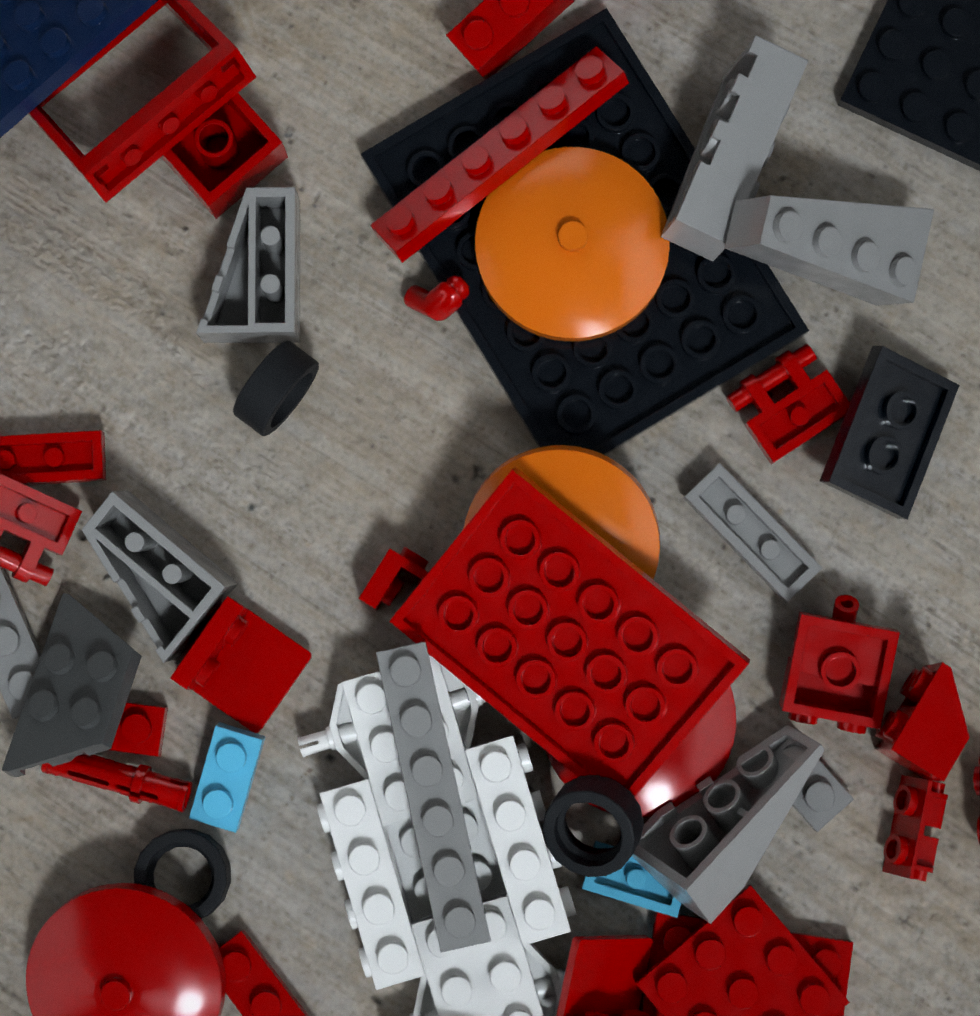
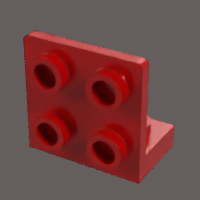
(242, 665)
(603, 976)

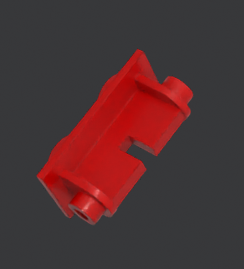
(907, 849)

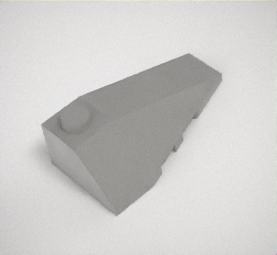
(719, 834)

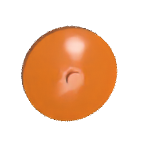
(572, 244)
(594, 491)

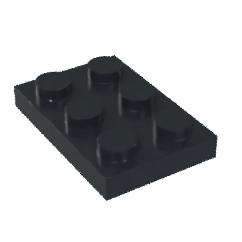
(889, 432)

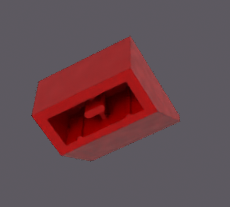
(928, 726)

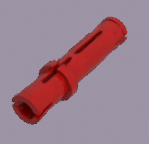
(135, 782)

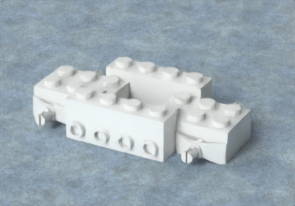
(385, 873)

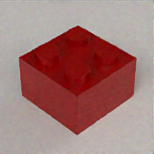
(226, 155)

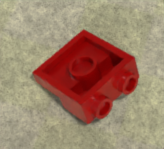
(838, 672)

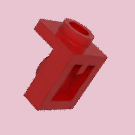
(385, 584)
(141, 730)

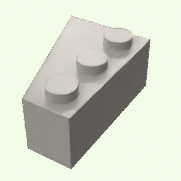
(259, 278)
(158, 570)

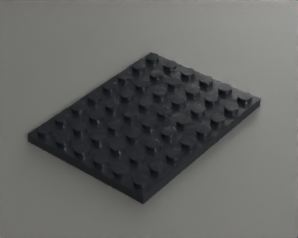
(693, 334)

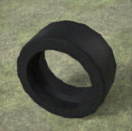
(275, 388)
(206, 846)
(574, 853)

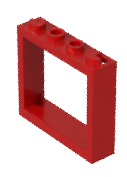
(163, 119)

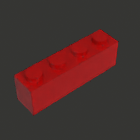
(501, 29)

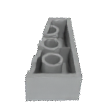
(733, 146)
(843, 245)

